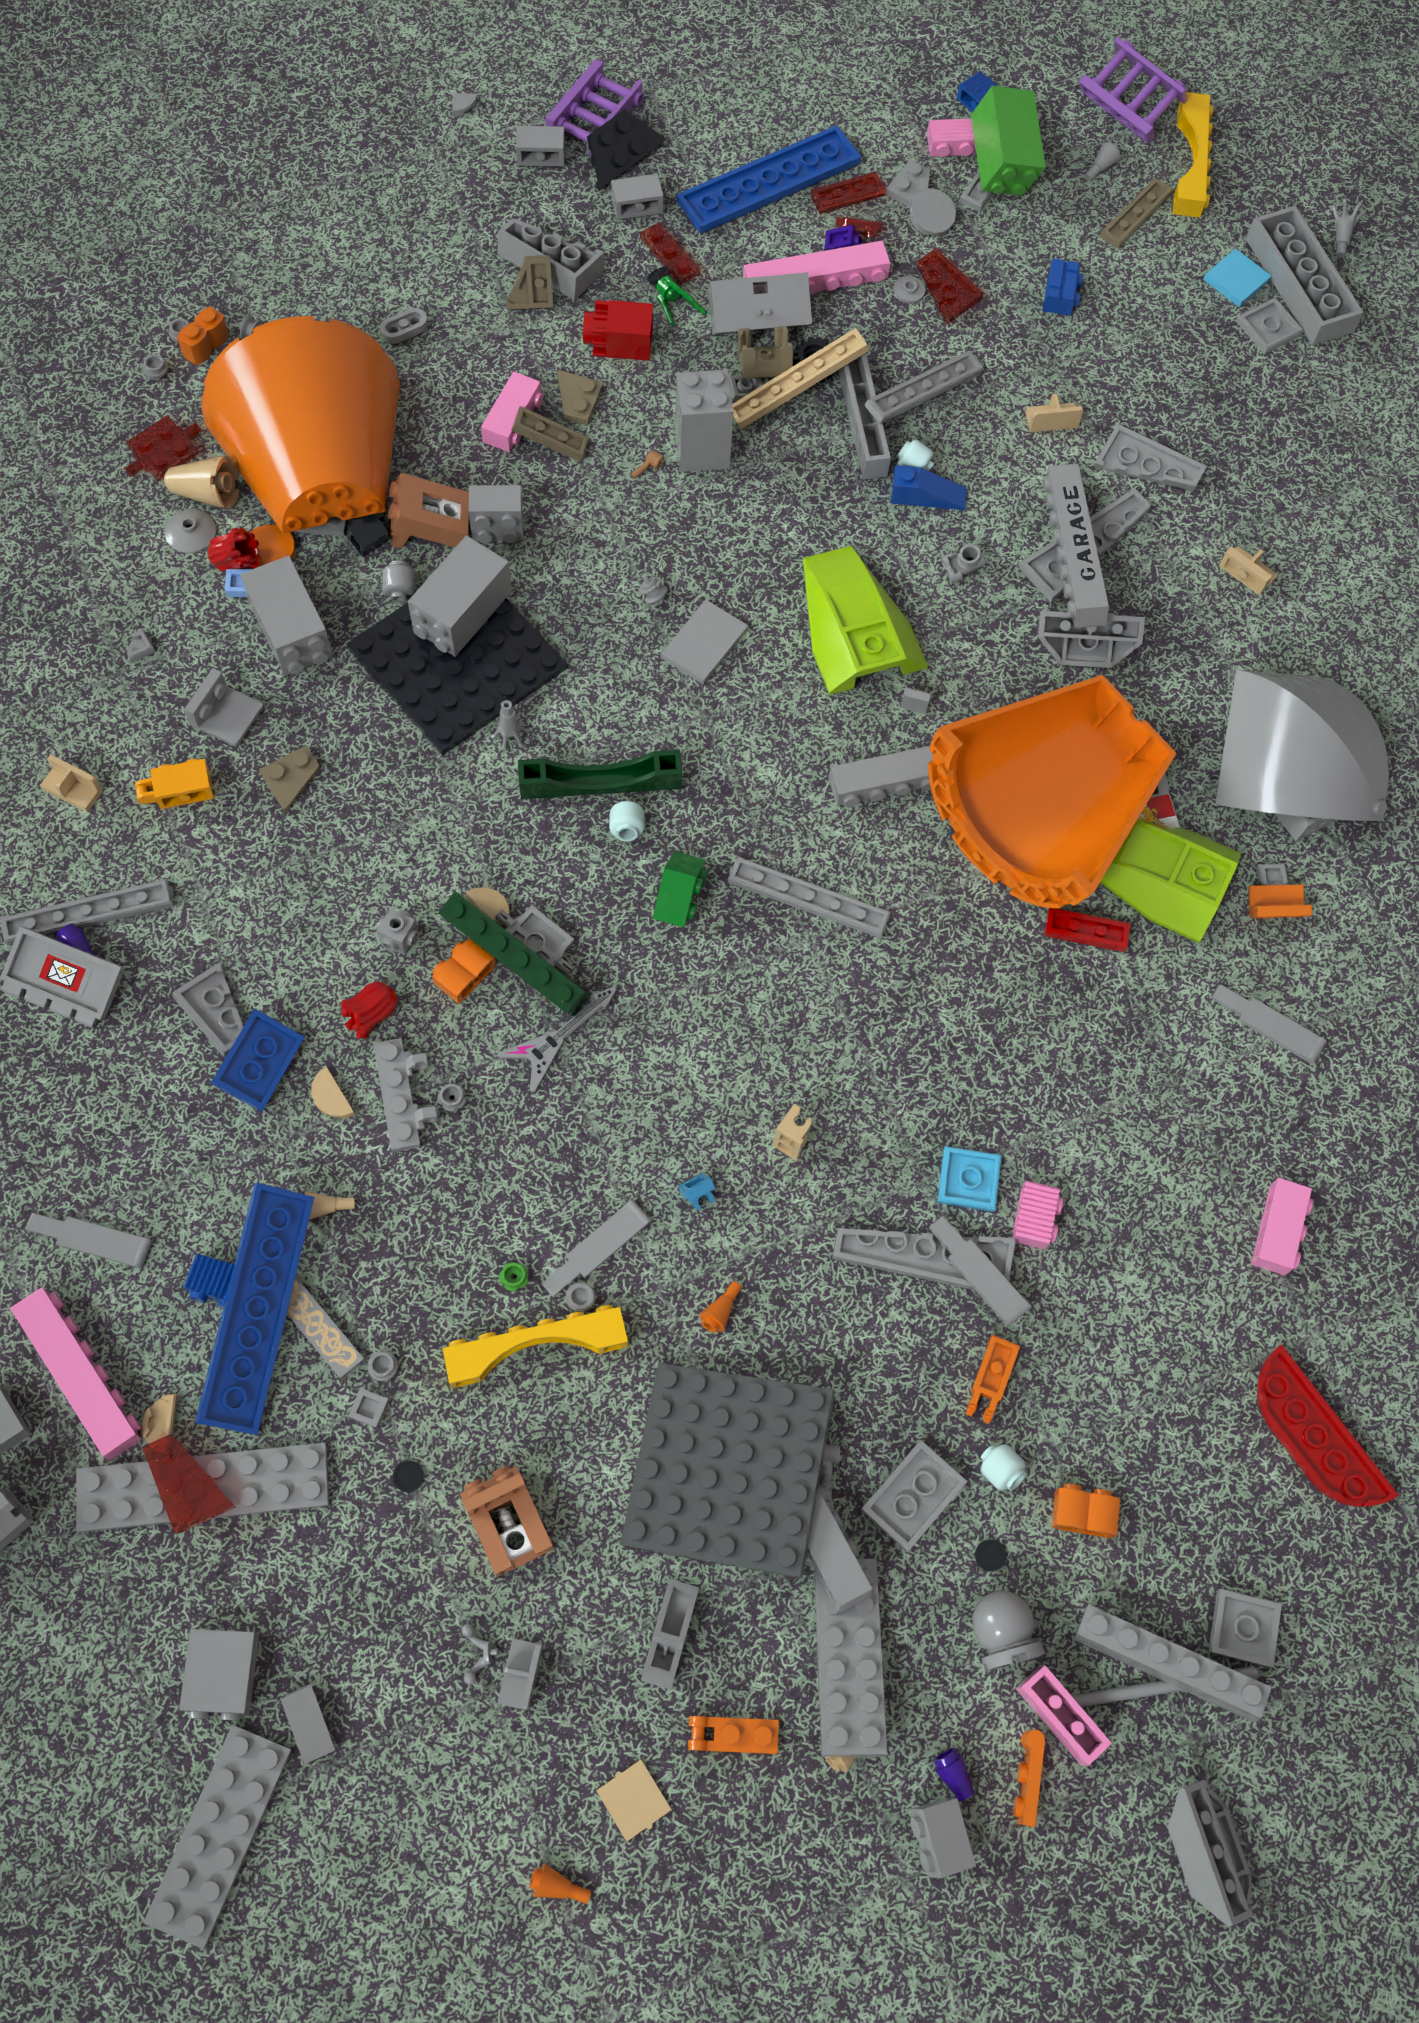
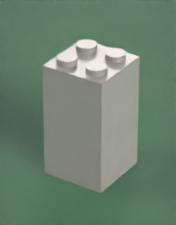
(703, 420)
(460, 596)
(286, 616)

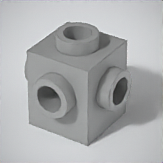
(397, 931)

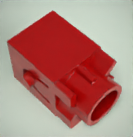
(619, 329)

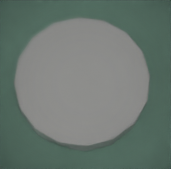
(932, 212)

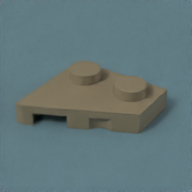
(532, 284)
(578, 396)
(290, 776)

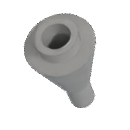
(1107, 156)

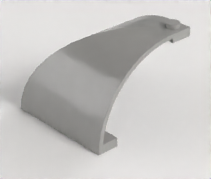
(1302, 750)

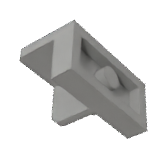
(520, 1674)

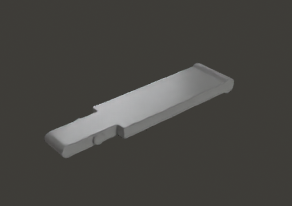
(1272, 1024)
(92, 1239)
(598, 1246)
(981, 1273)

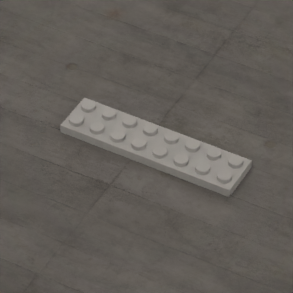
(251, 1479)

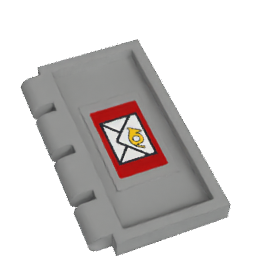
(60, 974)

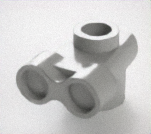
(960, 564)

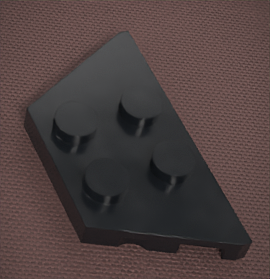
(620, 145)

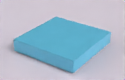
(1237, 277)
(969, 1179)

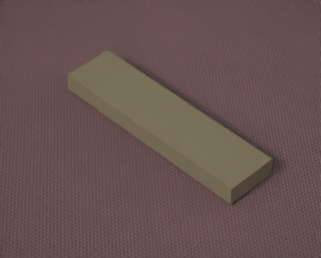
(1136, 213)

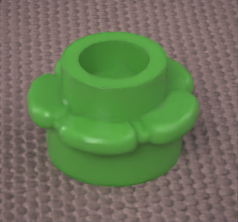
(510, 1269)

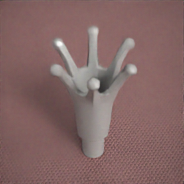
(1345, 227)
(509, 725)

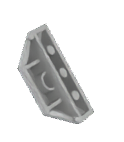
(1090, 645)
(1211, 1853)

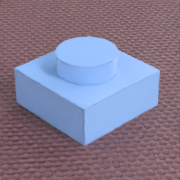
(233, 583)

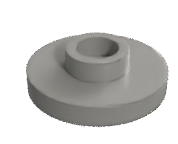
(909, 289)

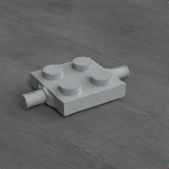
(540, 936)

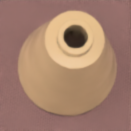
(205, 481)

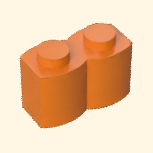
(203, 335)
(463, 970)
(1085, 1511)

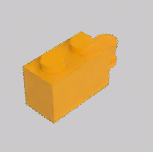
(176, 784)

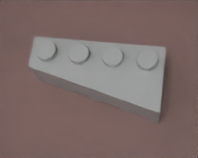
(571, 265)

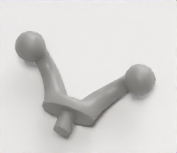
(486, 1646)

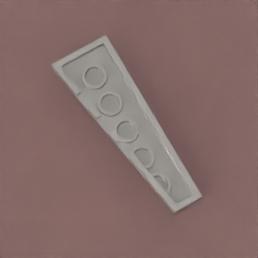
(1107, 527)
(916, 1254)

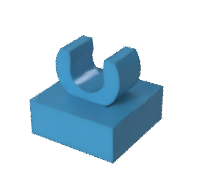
(697, 1187)

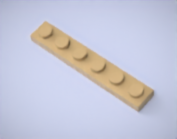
(799, 378)

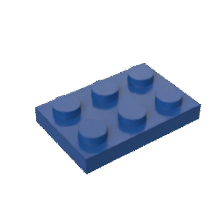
(257, 1060)

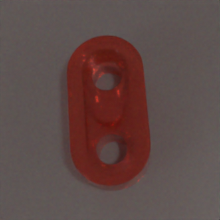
(869, 227)

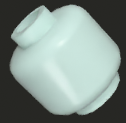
(915, 455)
(626, 821)
(1003, 1467)

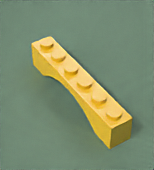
(1193, 121)
(473, 1360)

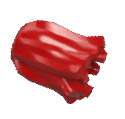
(234, 550)
(369, 1008)

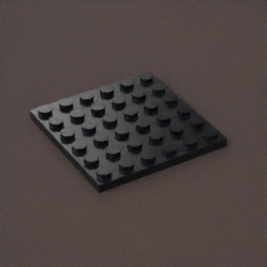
(463, 693)

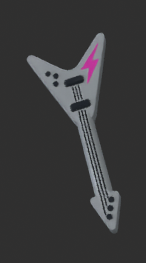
(544, 1049)

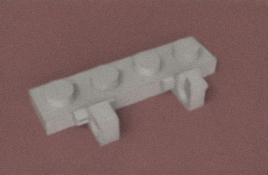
(402, 1116)

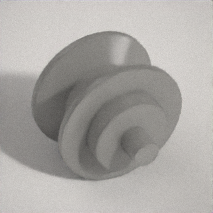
(247, 326)
(654, 592)

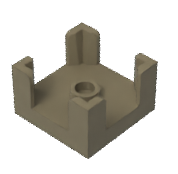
(765, 360)

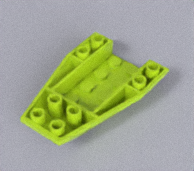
(854, 621)
(1172, 876)

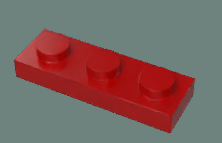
(1087, 929)

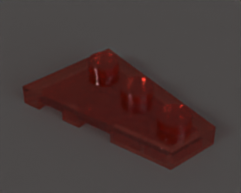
(948, 285)
(183, 1485)

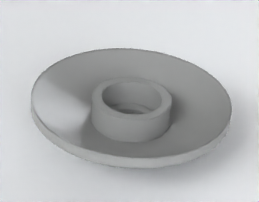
(192, 538)

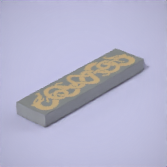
(322, 1332)

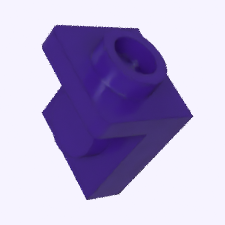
(842, 237)

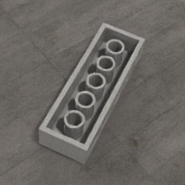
(1304, 275)

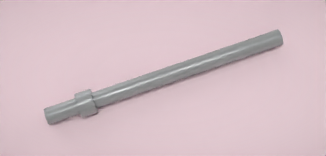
(1140, 1690)

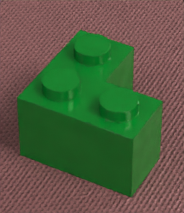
(679, 883)

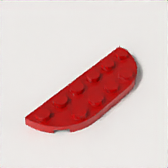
(1317, 1435)

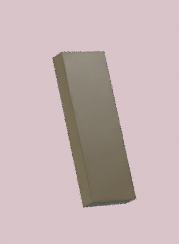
(549, 433)

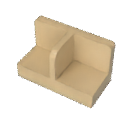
(1053, 416)
(1248, 569)
(71, 784)

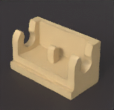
(790, 1137)

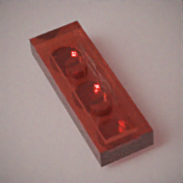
(847, 192)
(669, 253)

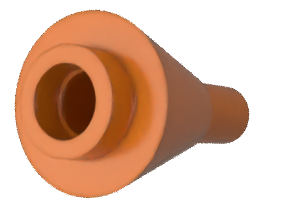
(716, 1314)
(551, 1884)

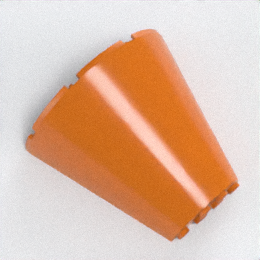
(306, 418)
(1047, 788)

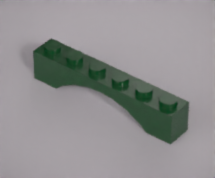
(554, 779)
(514, 954)

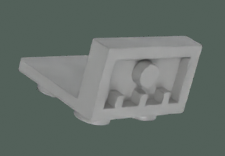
(222, 710)

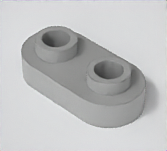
(403, 325)

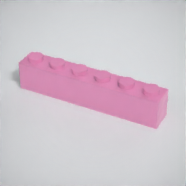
(831, 267)
(76, 1373)

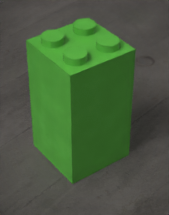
(1008, 140)

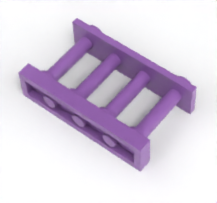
(583, 92)
(1127, 113)

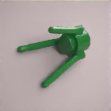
(671, 291)

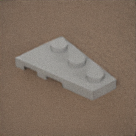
(211, 1007)

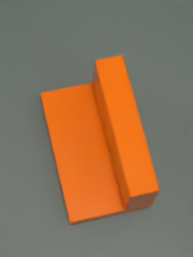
(1277, 901)

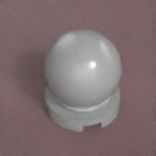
(1005, 1629)

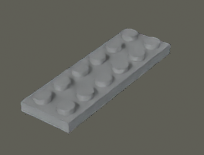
(850, 1674)
(217, 1837)

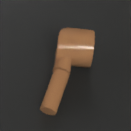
(652, 459)

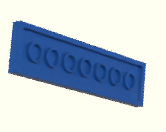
(768, 179)
(255, 1309)

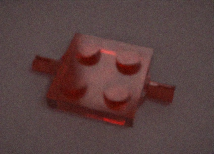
(162, 447)

